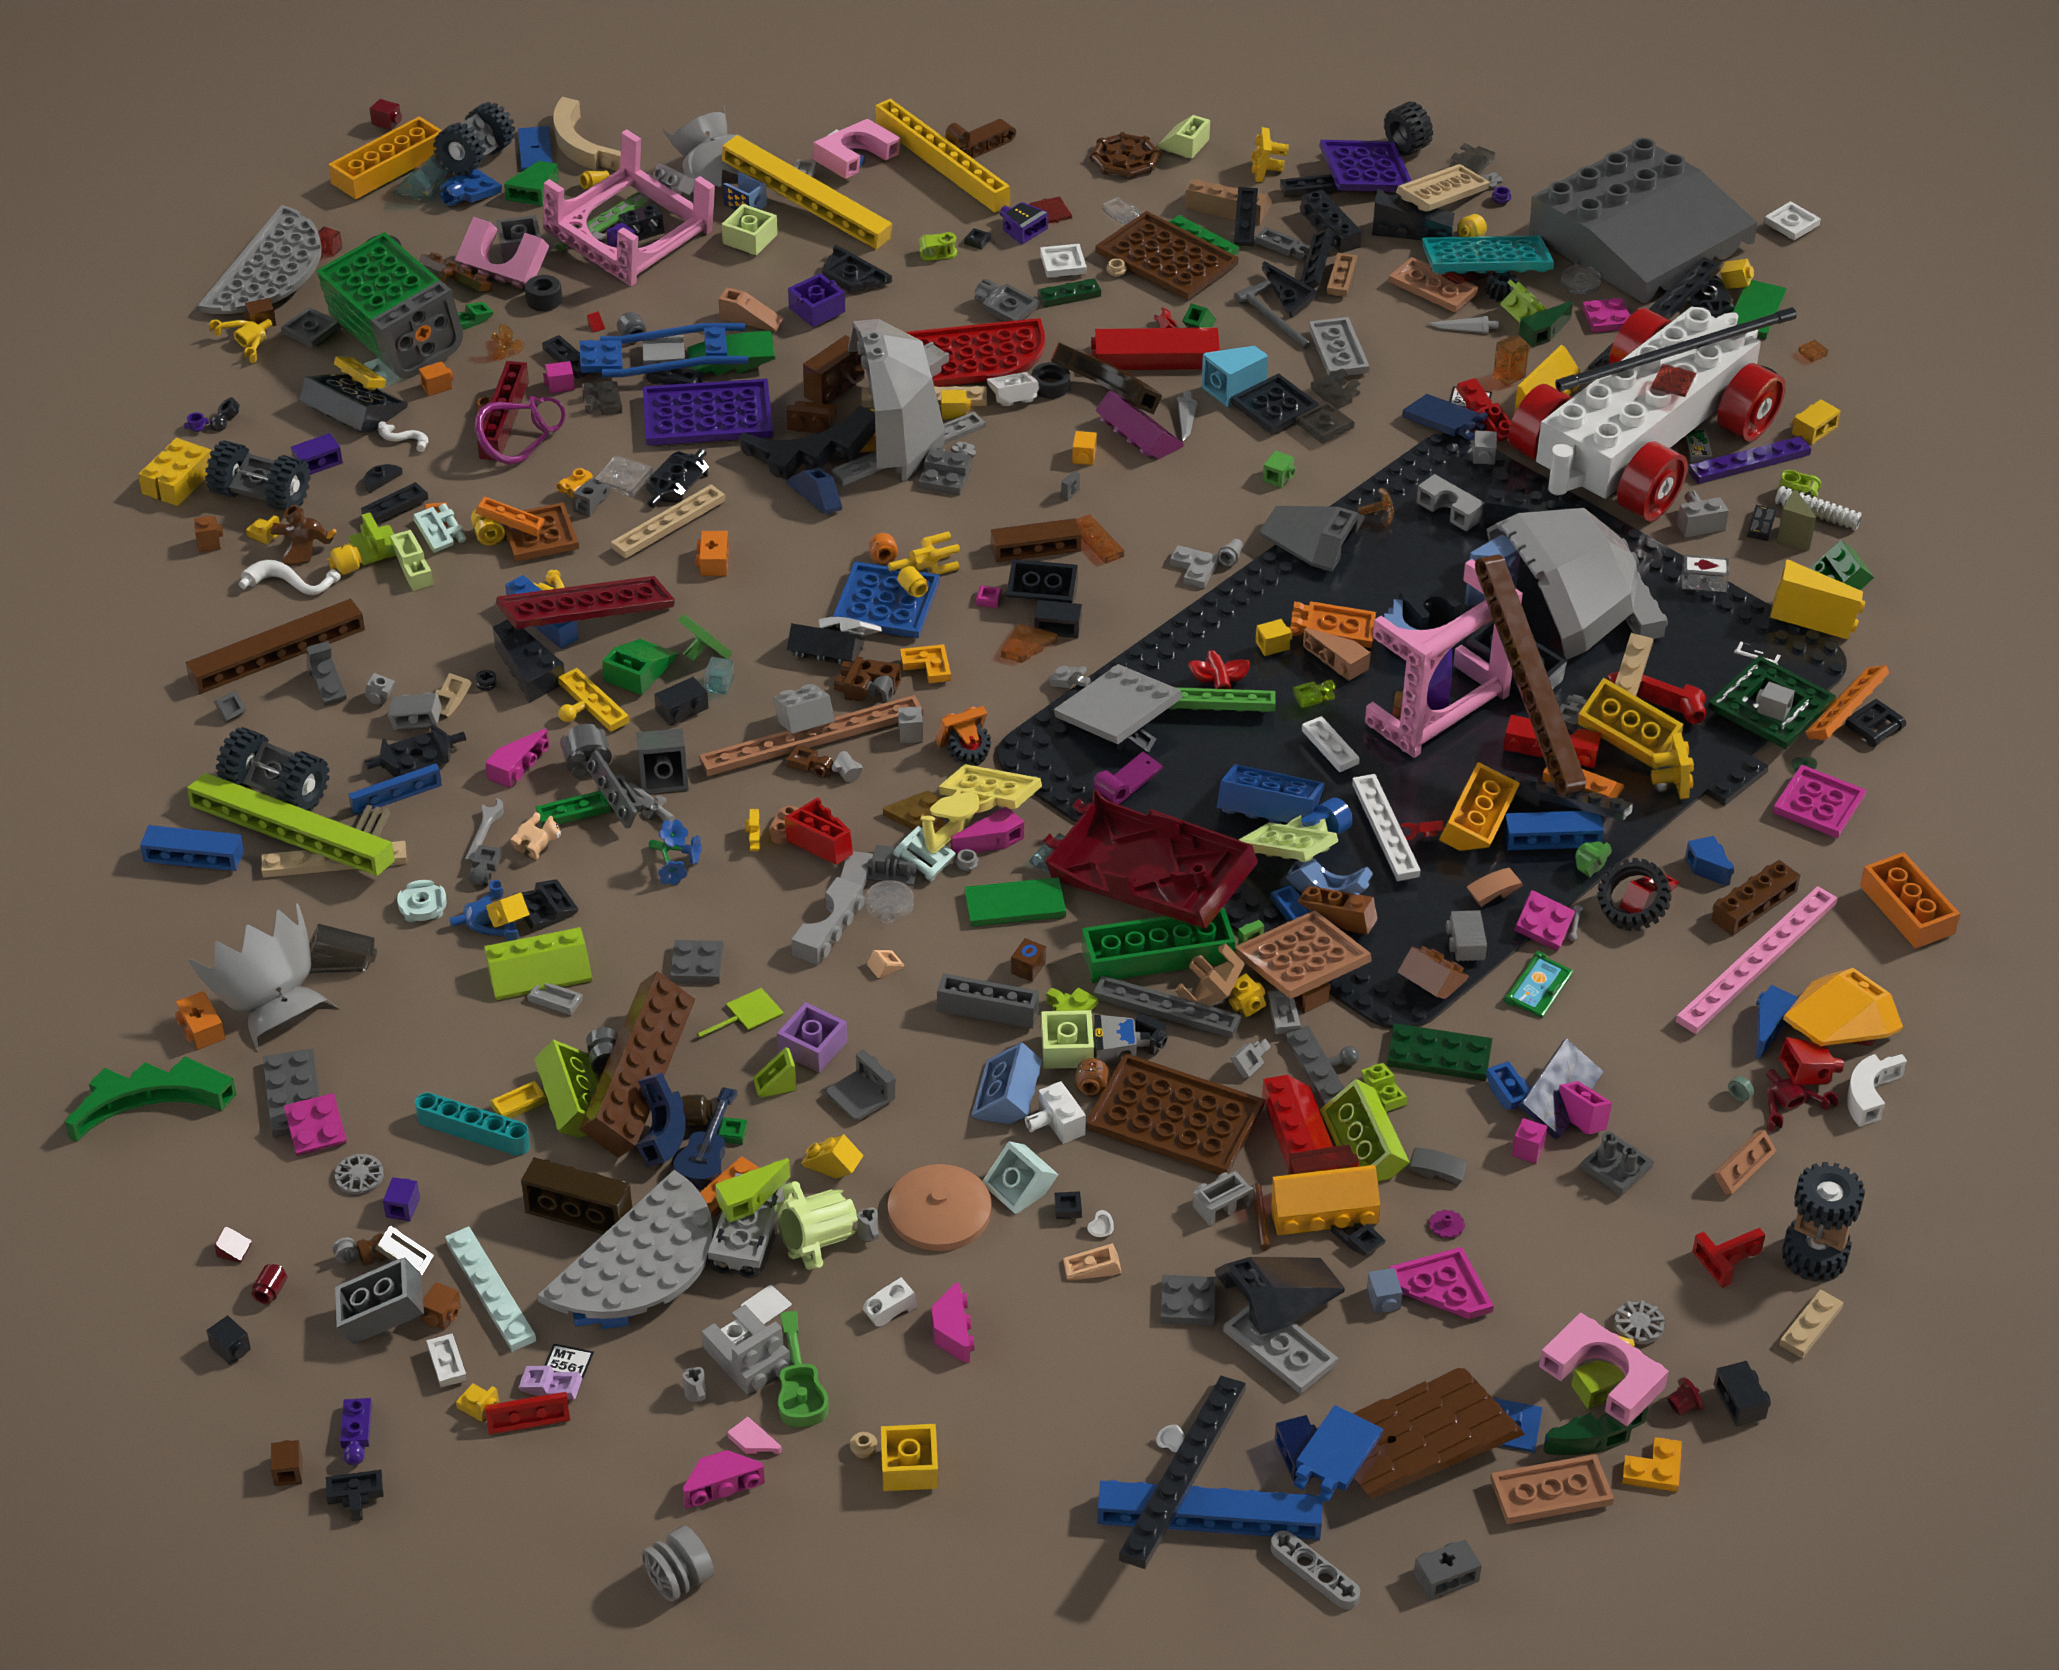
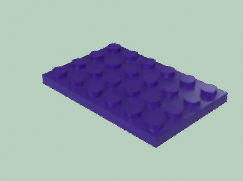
(707, 411)

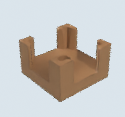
(1214, 982)

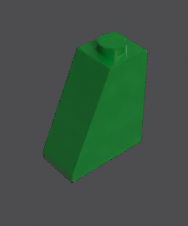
(529, 184)

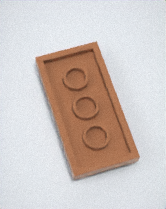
(1422, 281)
(1551, 1489)

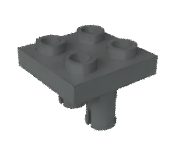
(1616, 1163)

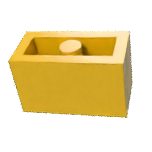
(1816, 421)

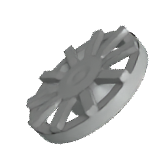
(1639, 1322)

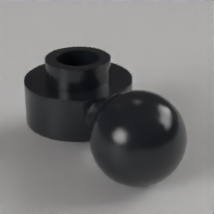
(228, 409)

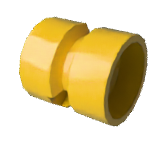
(487, 530)

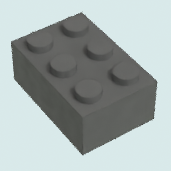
(379, 1300)

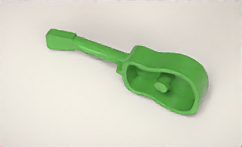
(802, 1397)

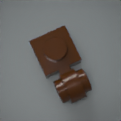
(805, 758)

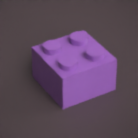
(813, 1036)

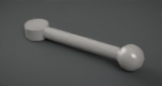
(1578, 911)

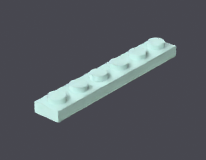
(490, 1289)

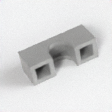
(1438, 493)

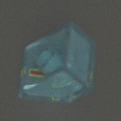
(422, 181)

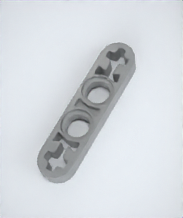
(1312, 1572)

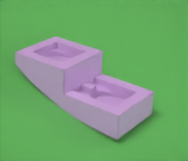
(544, 1381)

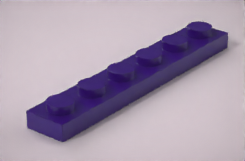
(1749, 459)

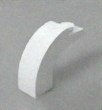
(1862, 1098)

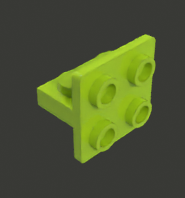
(1520, 303)
(373, 541)

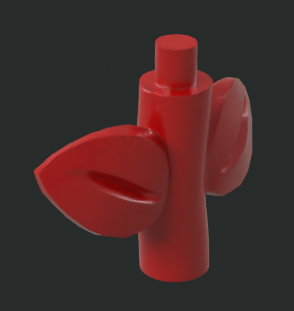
(1216, 671)

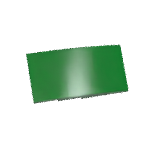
(755, 345)

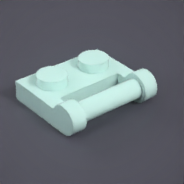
(916, 842)

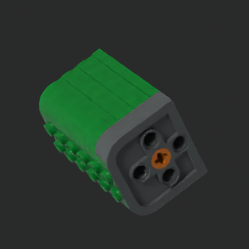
(392, 305)

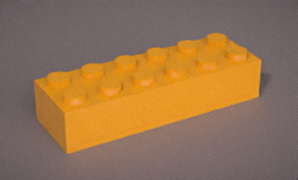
(384, 158)

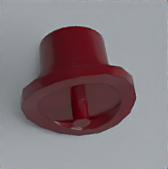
(1685, 1397)

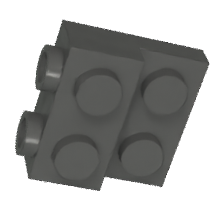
(945, 471)

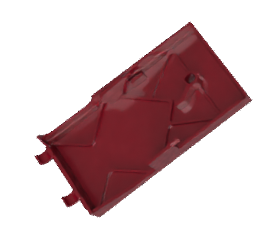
(1150, 861)

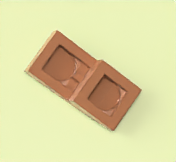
(1494, 884)

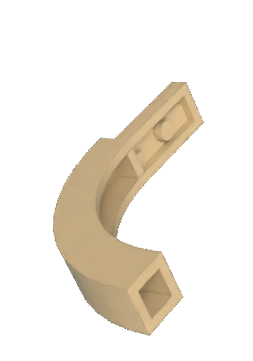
(574, 146)

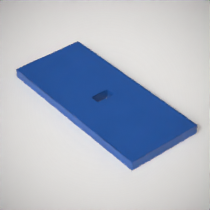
(534, 145)

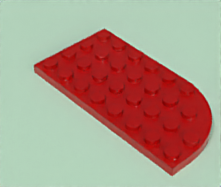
(985, 349)

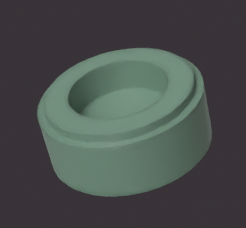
(1740, 1088)

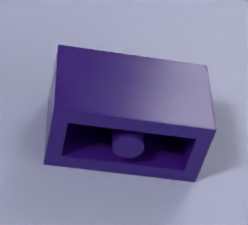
(319, 453)

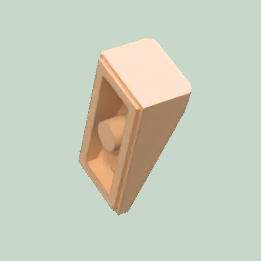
(1093, 1263)

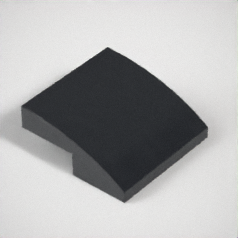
(547, 905)

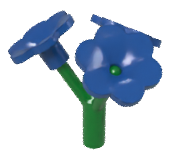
(674, 839)

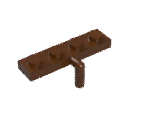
(448, 268)

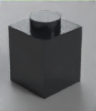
(228, 1340)

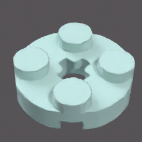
(431, 908)

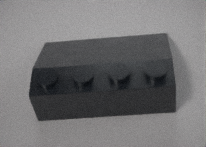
(349, 401)

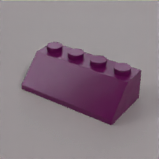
(1137, 426)

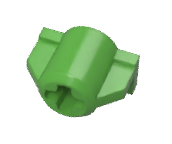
(1592, 857)

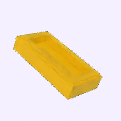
(519, 1100)

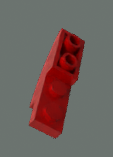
(1478, 401)

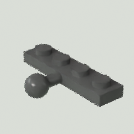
(1316, 1064)

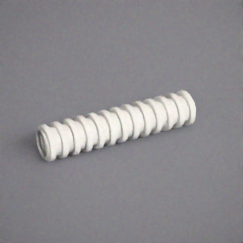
(1824, 509)

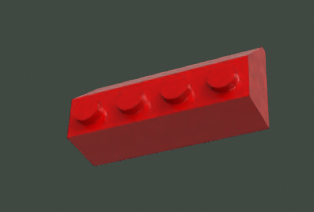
(1294, 1115)

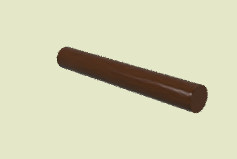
(1260, 1217)

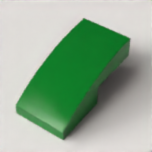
(474, 314)

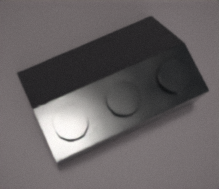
(1042, 581)
(824, 643)

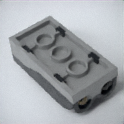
(747, 1241)

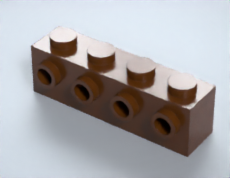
(1755, 897)

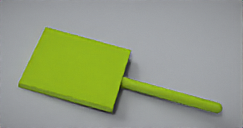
(750, 1010)

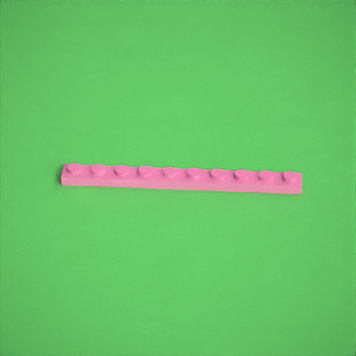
(1756, 960)

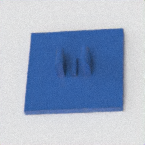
(1527, 1418)

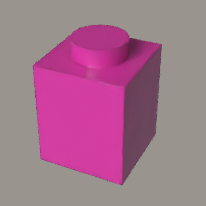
(559, 377)
(1529, 1140)

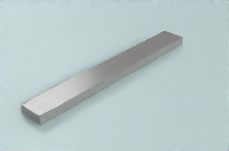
(867, 464)

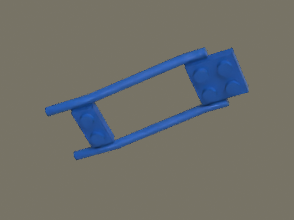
(606, 354)

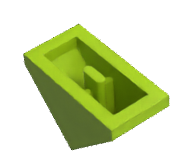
(776, 1076)

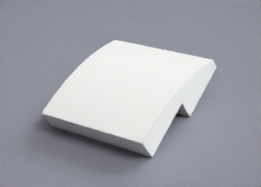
(849, 625)

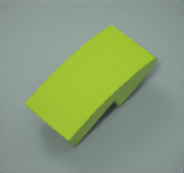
(1383, 1081)

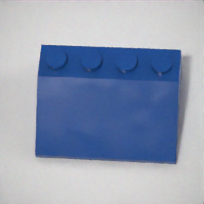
(1267, 794)

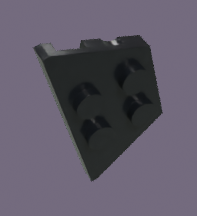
(853, 272)

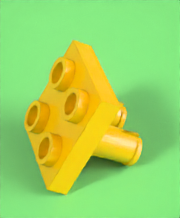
(1261, 157)
(1680, 766)

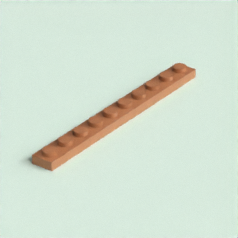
(785, 742)

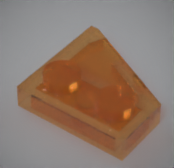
(1026, 642)

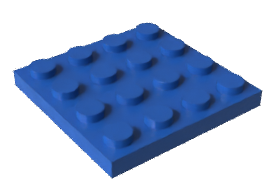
(878, 599)

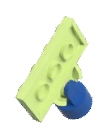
(1303, 836)

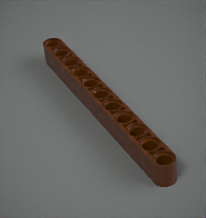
(1530, 675)

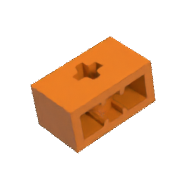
(713, 553)
(200, 1020)

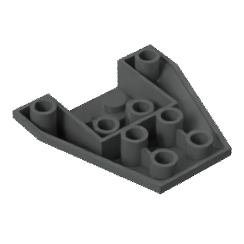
(1311, 532)

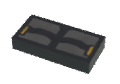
(1761, 522)

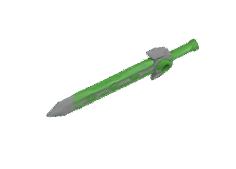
(610, 217)

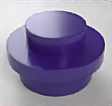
(1501, 195)

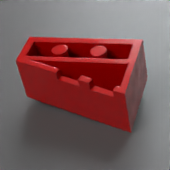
(819, 832)

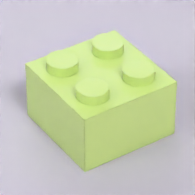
(749, 229)
(1066, 1038)

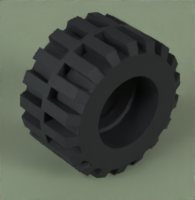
(1408, 127)

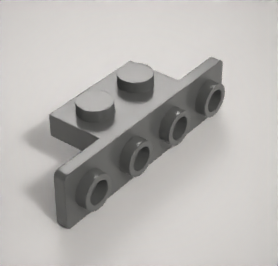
(615, 790)

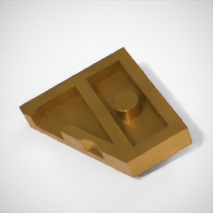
(911, 809)

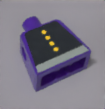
(1024, 221)

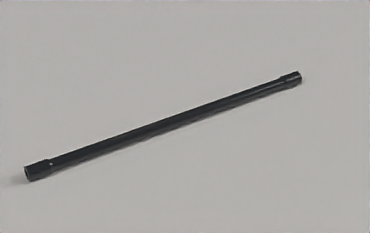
(1574, 380)

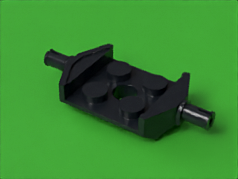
(1713, 298)
(670, 485)
(432, 746)

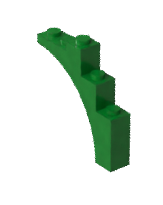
(148, 1085)

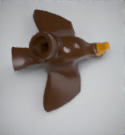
(302, 533)

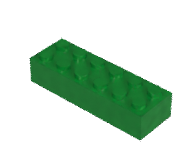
(1153, 946)

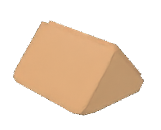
(884, 963)

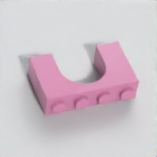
(835, 150)
(517, 271)
(1588, 1340)

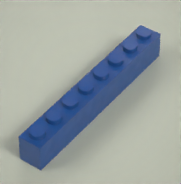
(1217, 1510)

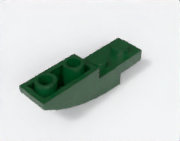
(1590, 1435)

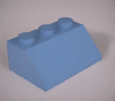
(1499, 545)
(1007, 1085)

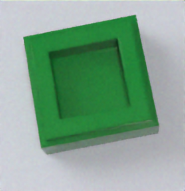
(733, 1130)

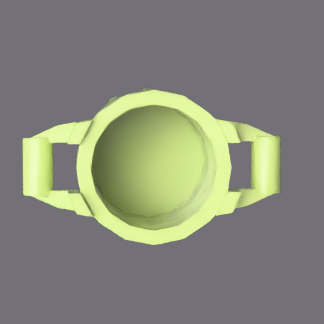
(813, 1222)

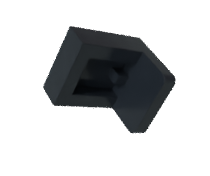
(1157, 1031)

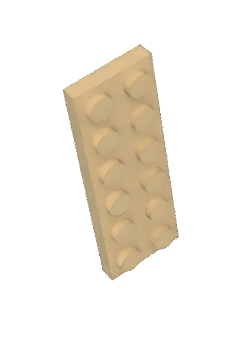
(1442, 187)

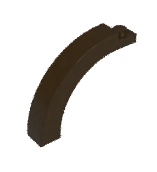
(1107, 375)

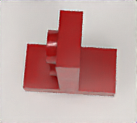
(1721, 1258)

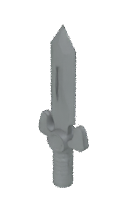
(649, 803)

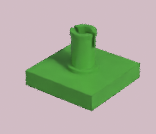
(702, 640)

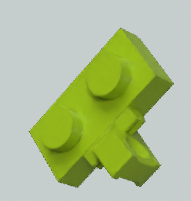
(1077, 1001)

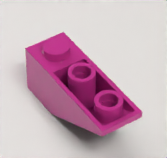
(514, 759)
(991, 833)

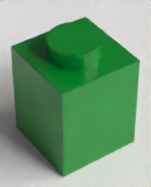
(1198, 317)

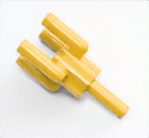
(929, 556)

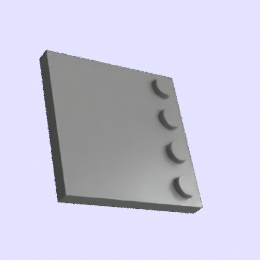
(1118, 703)

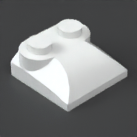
(1014, 388)

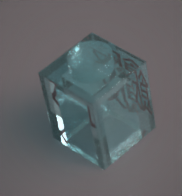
(719, 675)

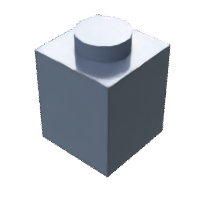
(1384, 1290)

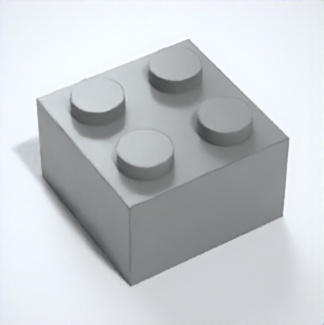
(803, 708)

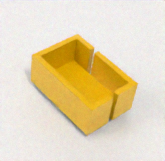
(176, 472)

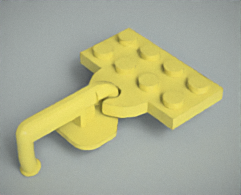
(971, 792)

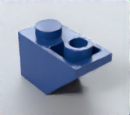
(1709, 860)

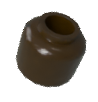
(696, 1110)

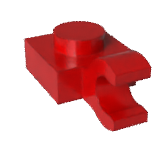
(1165, 319)
(1427, 828)

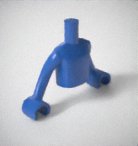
(476, 915)

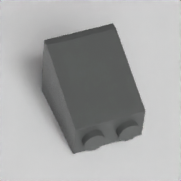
(662, 761)

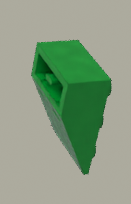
(636, 665)

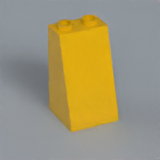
(1816, 601)

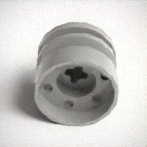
(677, 1563)

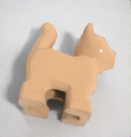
(533, 837)

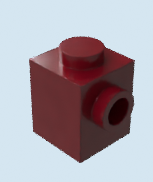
(385, 114)

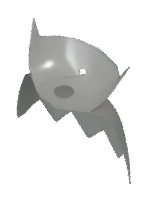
(702, 151)
(250, 978)

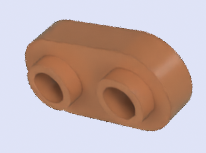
(777, 829)

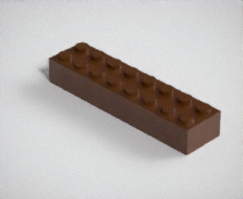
(642, 1049)

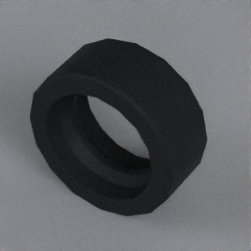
(1051, 370)

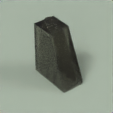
(340, 950)

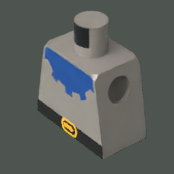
(1116, 1037)

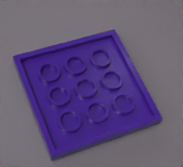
(1364, 165)

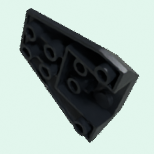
(1280, 1288)

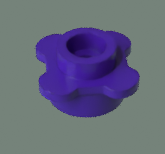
(196, 422)

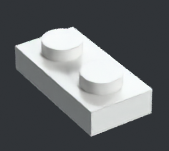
(446, 1360)

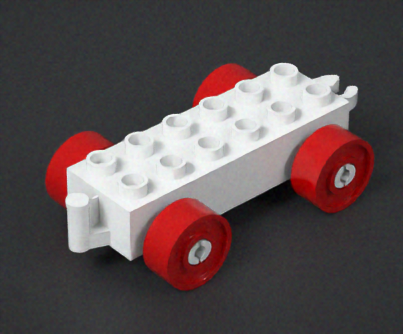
(1622, 430)

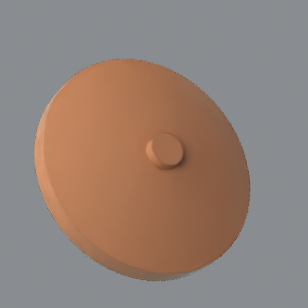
(939, 1207)

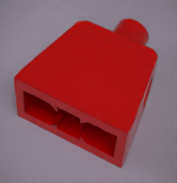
(1808, 1062)

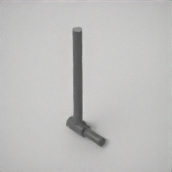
(1248, 295)

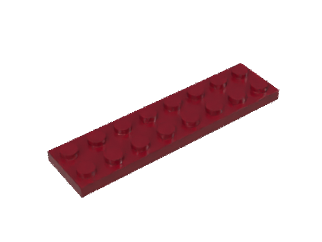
(584, 602)

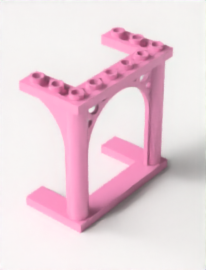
(627, 259)
(1418, 648)

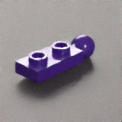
(355, 1429)

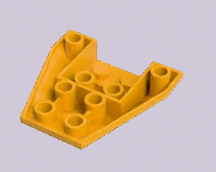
(1844, 1010)

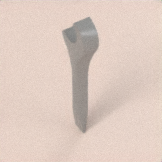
(490, 815)

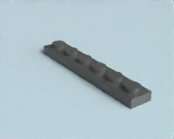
(1167, 1007)

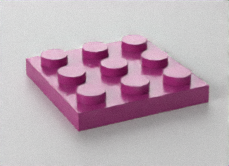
(1819, 801)

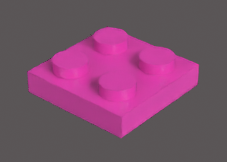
(1605, 314)
(1544, 920)
(315, 1124)

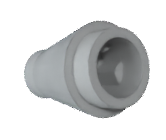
(1229, 554)

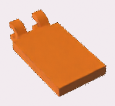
(1334, 620)

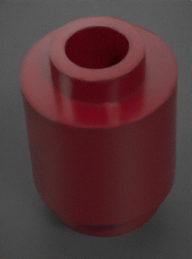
(269, 1283)

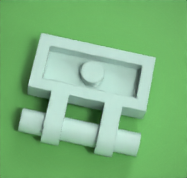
(433, 529)

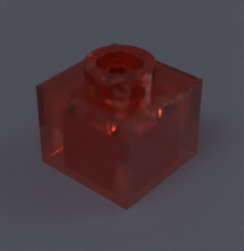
(330, 241)

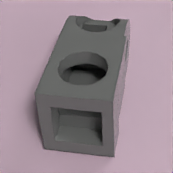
(589, 496)

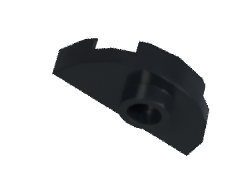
(381, 475)

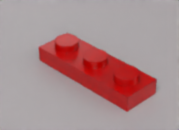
(527, 1412)

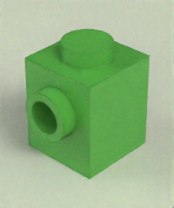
(1278, 469)

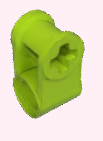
(936, 247)
(1800, 482)

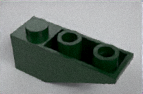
(1544, 325)

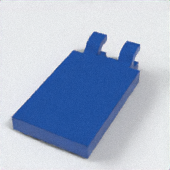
(1336, 1451)

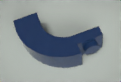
(667, 1121)

